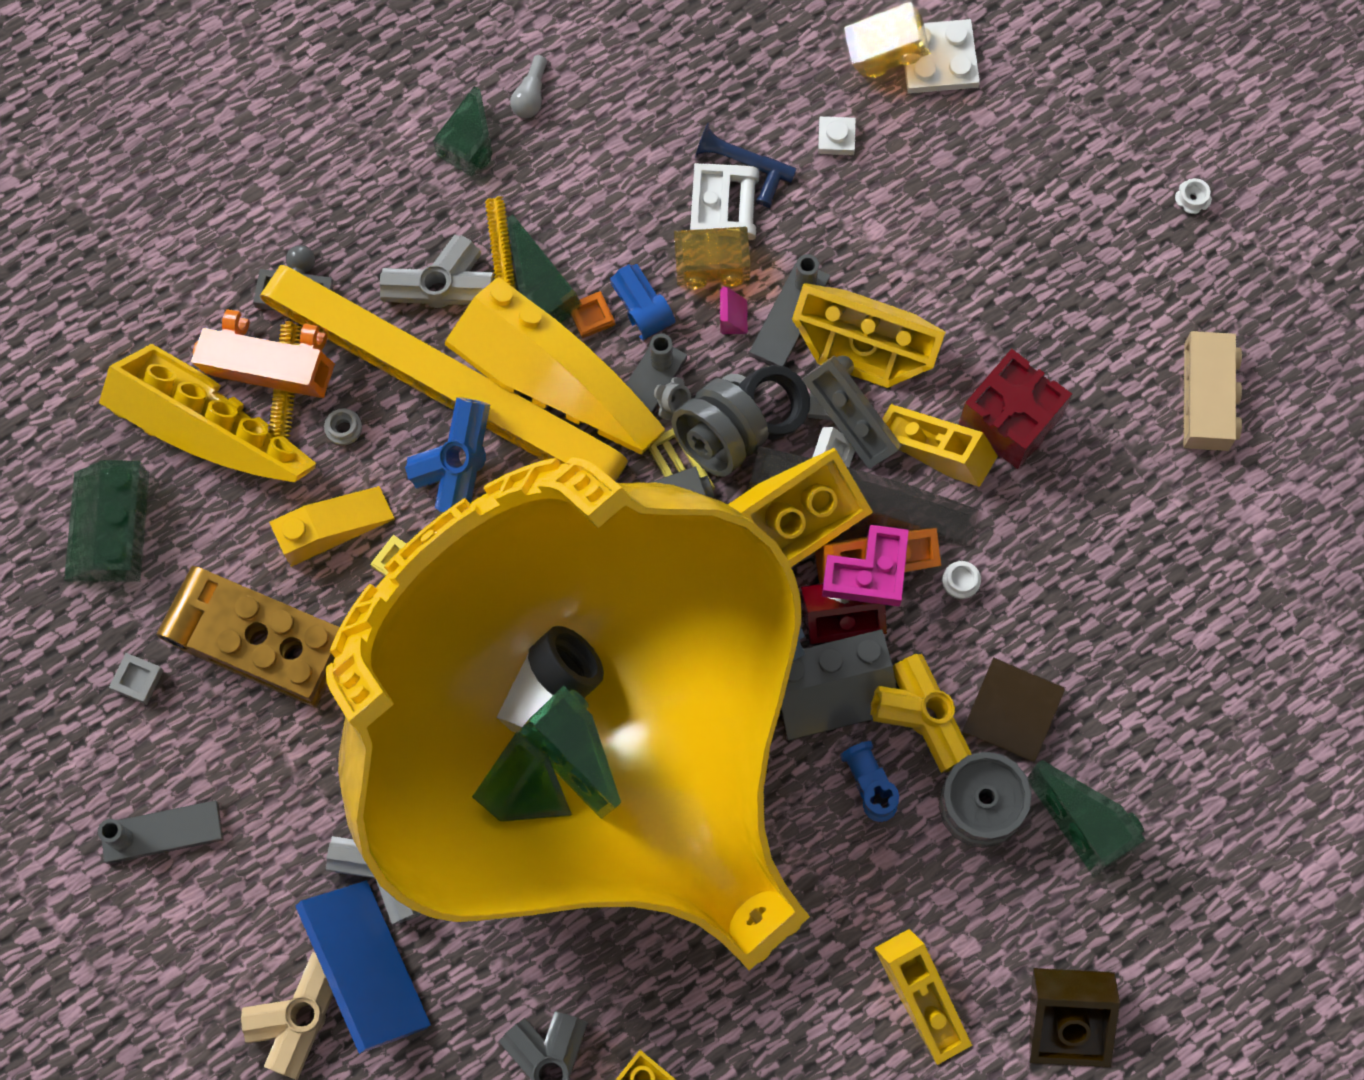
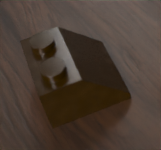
(1073, 1017)

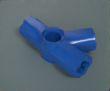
(443, 462)

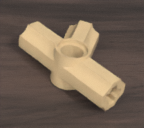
(279, 1022)

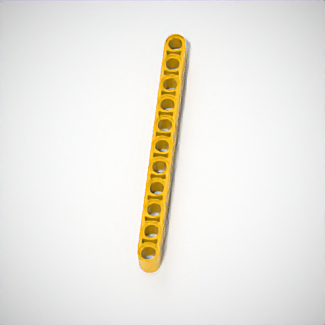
(433, 371)

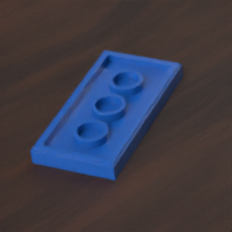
(362, 966)

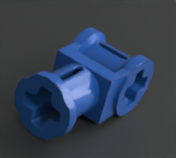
(871, 781)

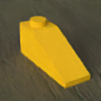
(942, 444)
(329, 523)
(923, 995)

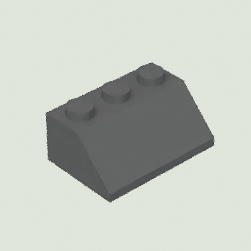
(835, 684)

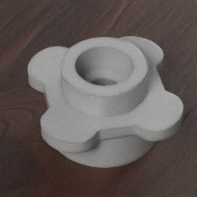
(671, 397)

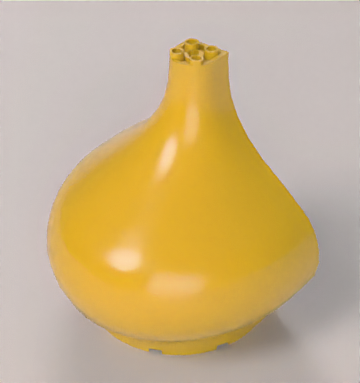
(696, 661)

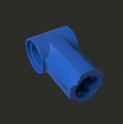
(644, 306)

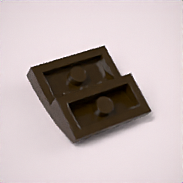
(1014, 709)

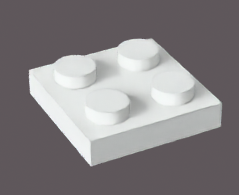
(951, 60)

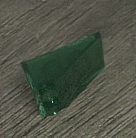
(571, 740)
(1090, 821)

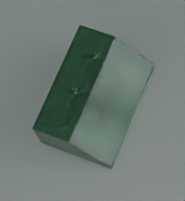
(107, 522)

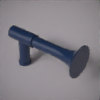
(775, 169)

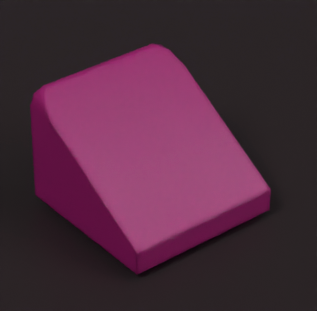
(732, 312)

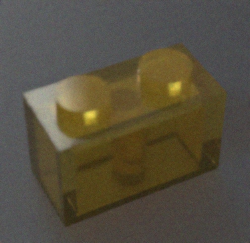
(887, 40)
(712, 256)

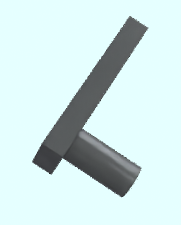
(779, 332)
(656, 367)
(851, 410)
(160, 832)

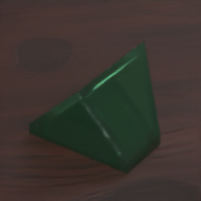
(522, 784)

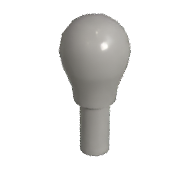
(527, 97)

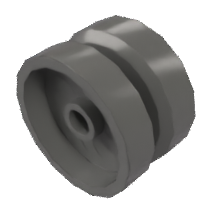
(720, 427)
(982, 823)

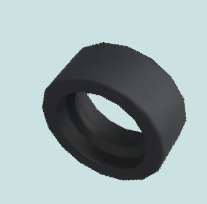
(795, 389)
(565, 660)

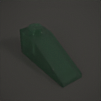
(538, 276)

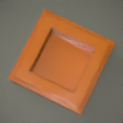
(592, 315)

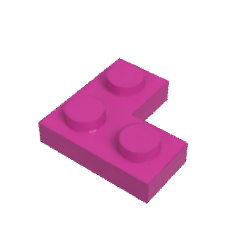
(877, 577)

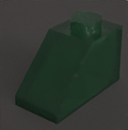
(465, 136)

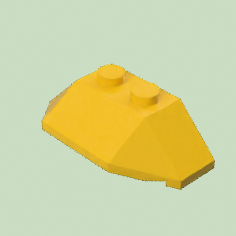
(878, 338)

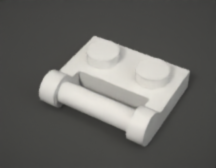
(711, 196)

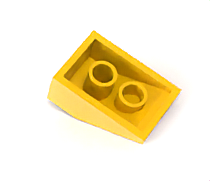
(805, 505)

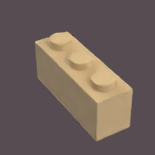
(1211, 391)

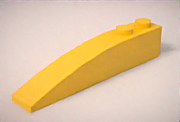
(538, 356)
(189, 413)

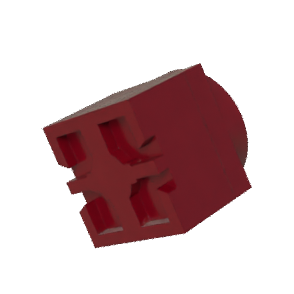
(1015, 408)

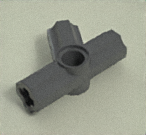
(558, 1048)

